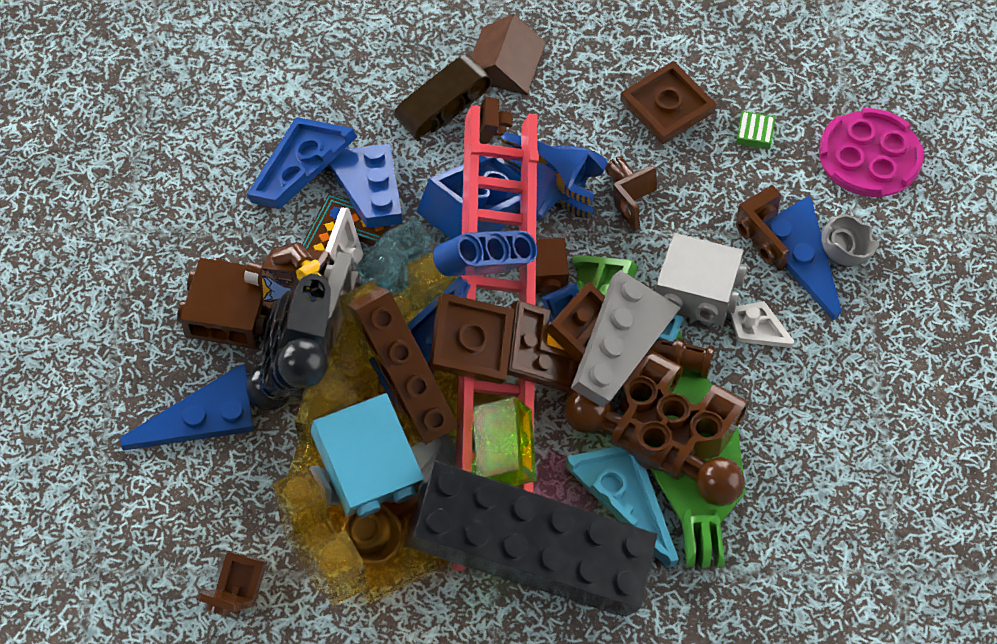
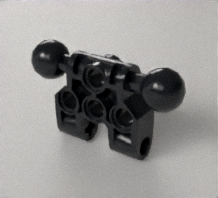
(292, 345)

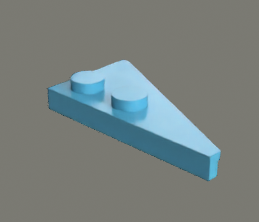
(626, 492)

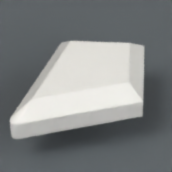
(344, 237)
(759, 325)

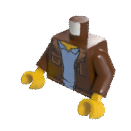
(284, 269)

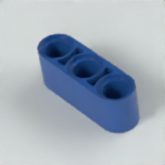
(484, 253)

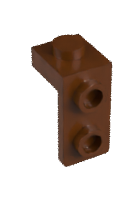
(236, 586)

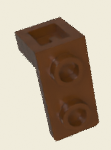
(751, 225)

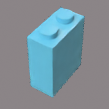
(367, 456)

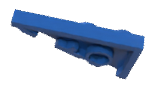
(209, 412)

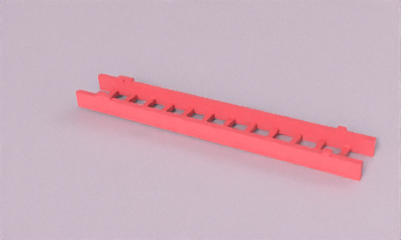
(527, 274)

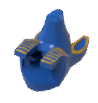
(561, 175)

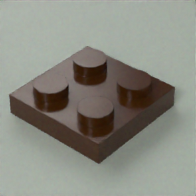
(668, 102)
(471, 338)

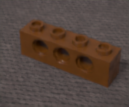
(403, 365)

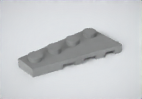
(622, 335)

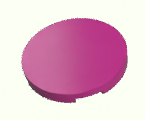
(871, 153)

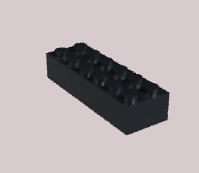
(531, 539)

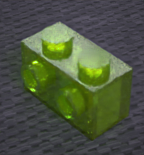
(504, 442)

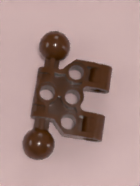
(681, 446)

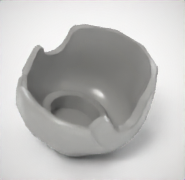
(847, 230)

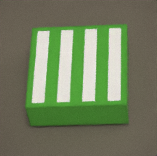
(755, 130)

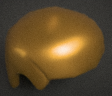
(375, 535)

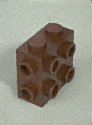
(222, 305)

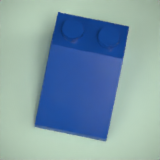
(444, 197)

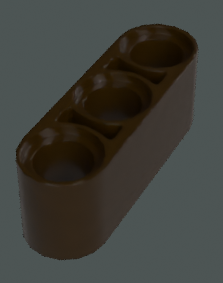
(443, 97)

